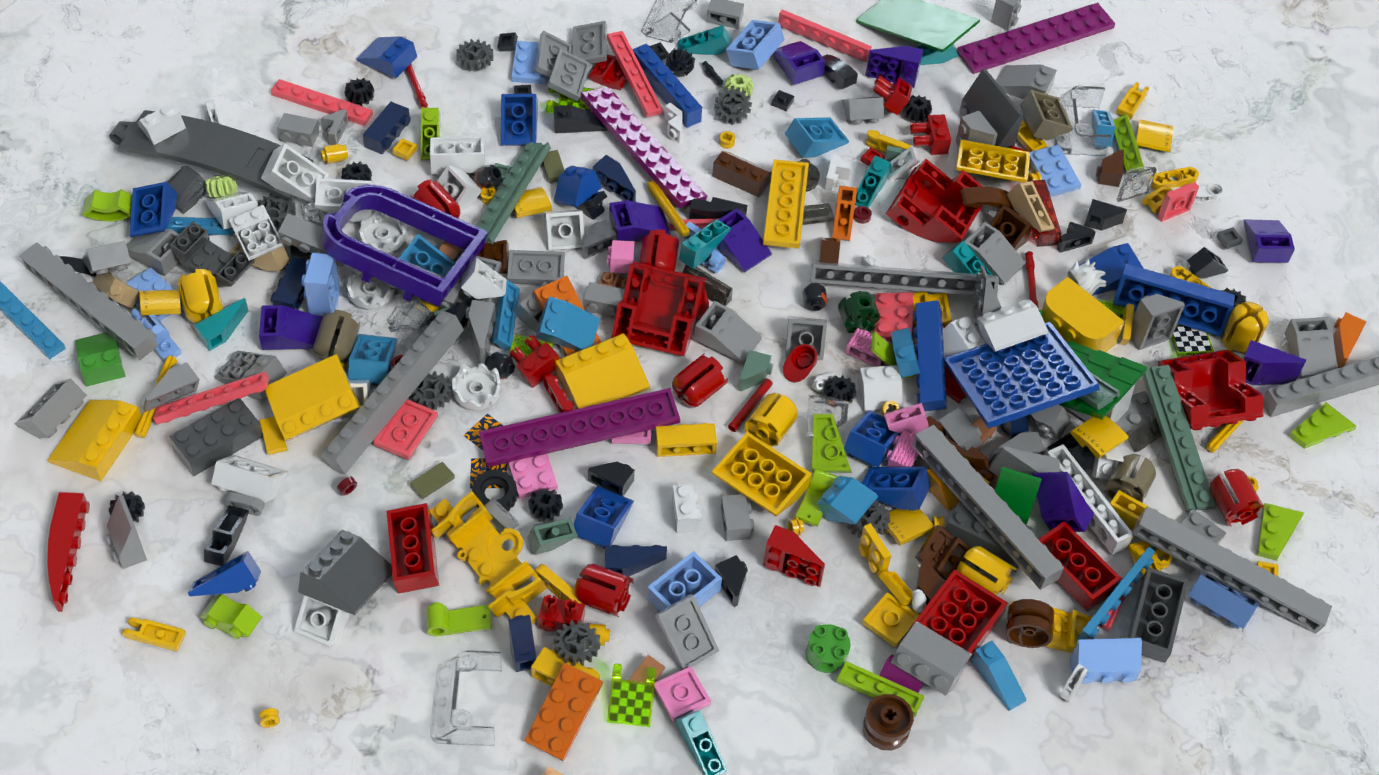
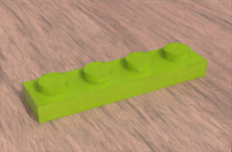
(1127, 142)
(875, 685)

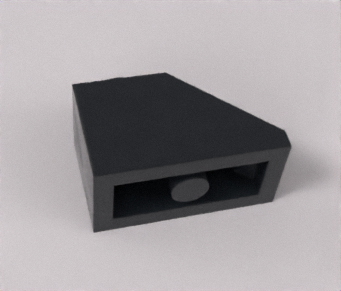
(1104, 215)
(1206, 264)
(612, 477)
(733, 577)

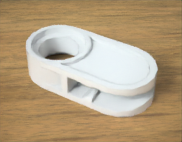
(212, 112)
(1204, 193)
(1073, 683)

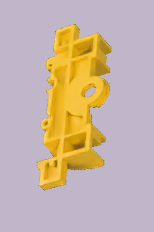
(484, 552)

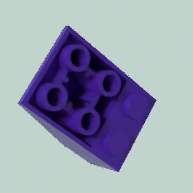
(800, 62)
(895, 63)
(635, 219)
(1268, 241)
(743, 242)
(287, 328)
(1270, 365)
(1062, 501)

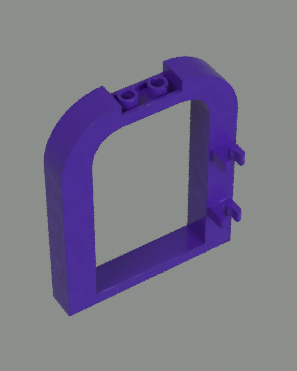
(388, 268)

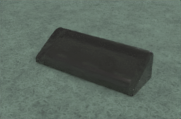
(817, 214)
(714, 288)

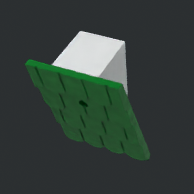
(1115, 371)

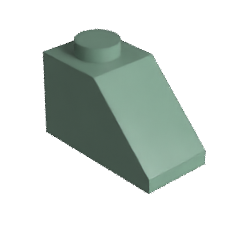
(755, 370)
(551, 535)

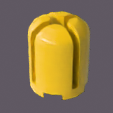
(199, 295)
(1245, 324)
(772, 419)
(989, 563)

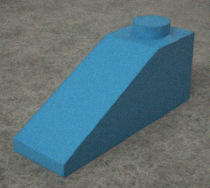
(1103, 123)
(905, 352)
(998, 674)

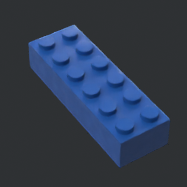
(1204, 306)

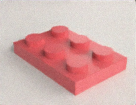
(895, 313)
(406, 429)

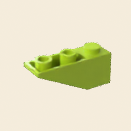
(429, 128)

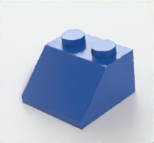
(576, 186)

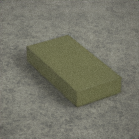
(553, 166)
(432, 480)

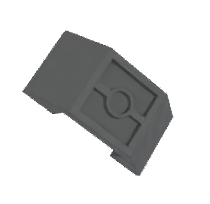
(198, 252)

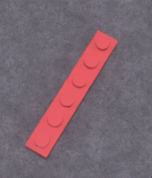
(824, 35)
(634, 74)
(320, 101)
(210, 398)

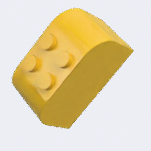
(1081, 317)

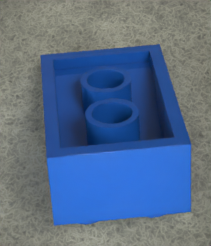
(389, 55)
(518, 119)
(152, 208)
(1112, 263)
(870, 439)
(899, 486)
(602, 516)
(231, 577)

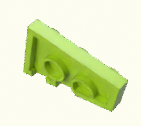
(1320, 425)
(827, 446)
(1276, 529)

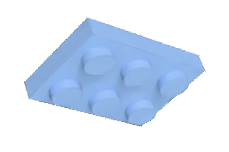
(525, 62)
(1055, 170)
(149, 281)

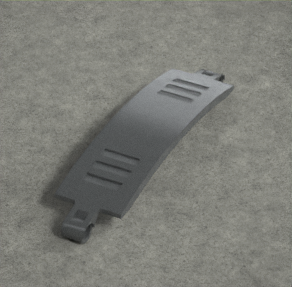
(207, 147)

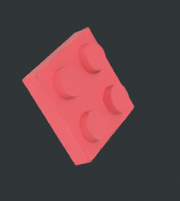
(1178, 201)

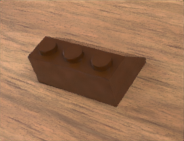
(741, 173)

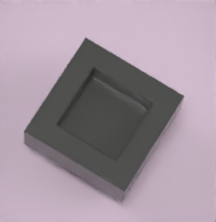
(1229, 238)

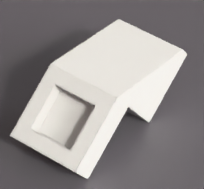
(674, 118)

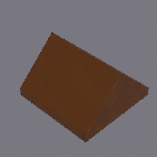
(1012, 226)

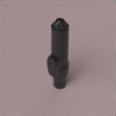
(709, 70)

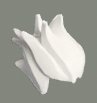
(1087, 276)

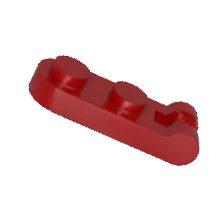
(556, 394)

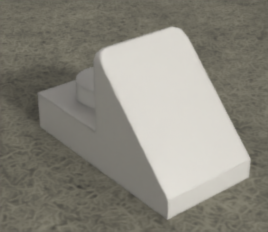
(903, 164)
(837, 170)
(1105, 466)

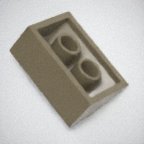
(1045, 115)

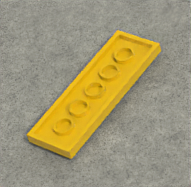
(786, 204)

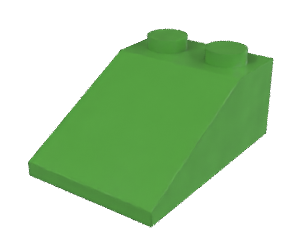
(99, 359)

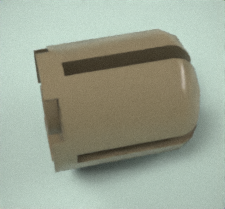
(346, 333)
(1122, 480)

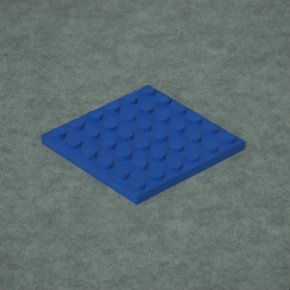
(1020, 377)

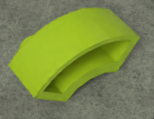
(108, 206)
(230, 617)

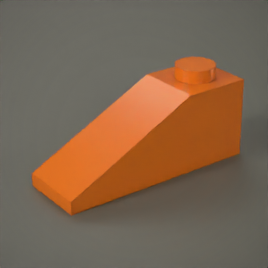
(844, 213)
(1346, 335)

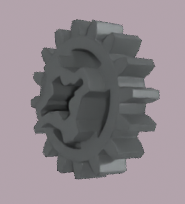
(474, 55)
(725, 105)
(277, 208)
(431, 391)
(876, 515)
(579, 634)

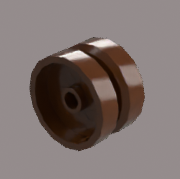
(1030, 623)
(888, 722)

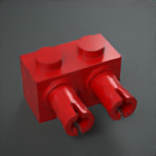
(895, 94)
(936, 136)
(537, 363)
(557, 612)

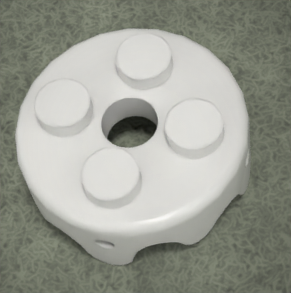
(380, 224)
(368, 299)
(472, 377)

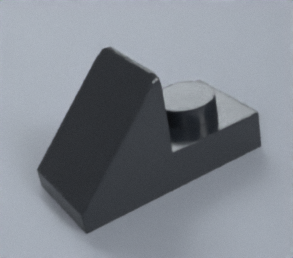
(593, 206)
(1075, 237)

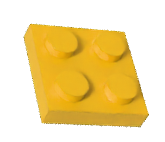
(874, 550)
(890, 619)

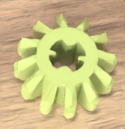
(745, 83)
(220, 186)

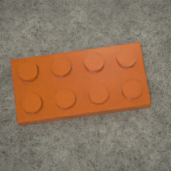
(562, 290)
(564, 711)

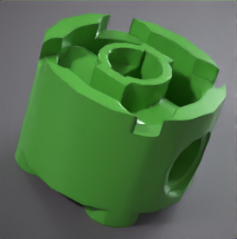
(828, 648)

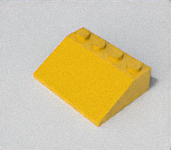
(993, 161)
(602, 373)
(311, 397)
(96, 438)
(763, 474)

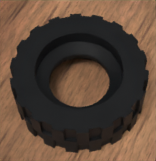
(496, 477)

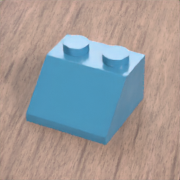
(846, 500)

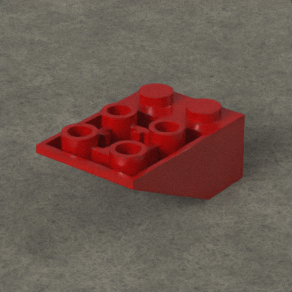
(791, 556)

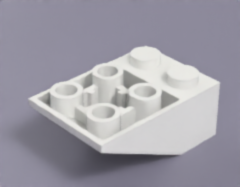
(231, 206)
(255, 232)

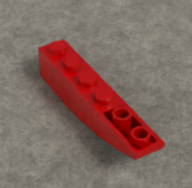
(63, 543)

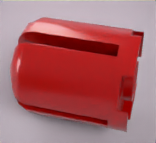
(436, 196)
(659, 250)
(699, 381)
(1234, 511)
(603, 589)

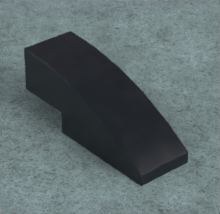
(839, 71)
(715, 209)
(225, 536)

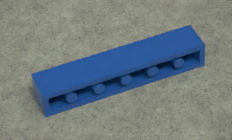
(668, 85)
(930, 356)

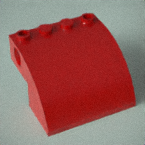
(933, 204)
(659, 308)
(1214, 389)

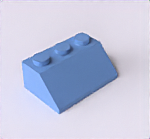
(1223, 601)

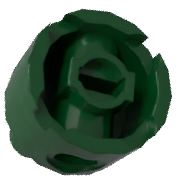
(859, 311)

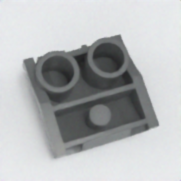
(189, 188)

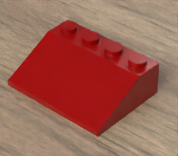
(963, 612)

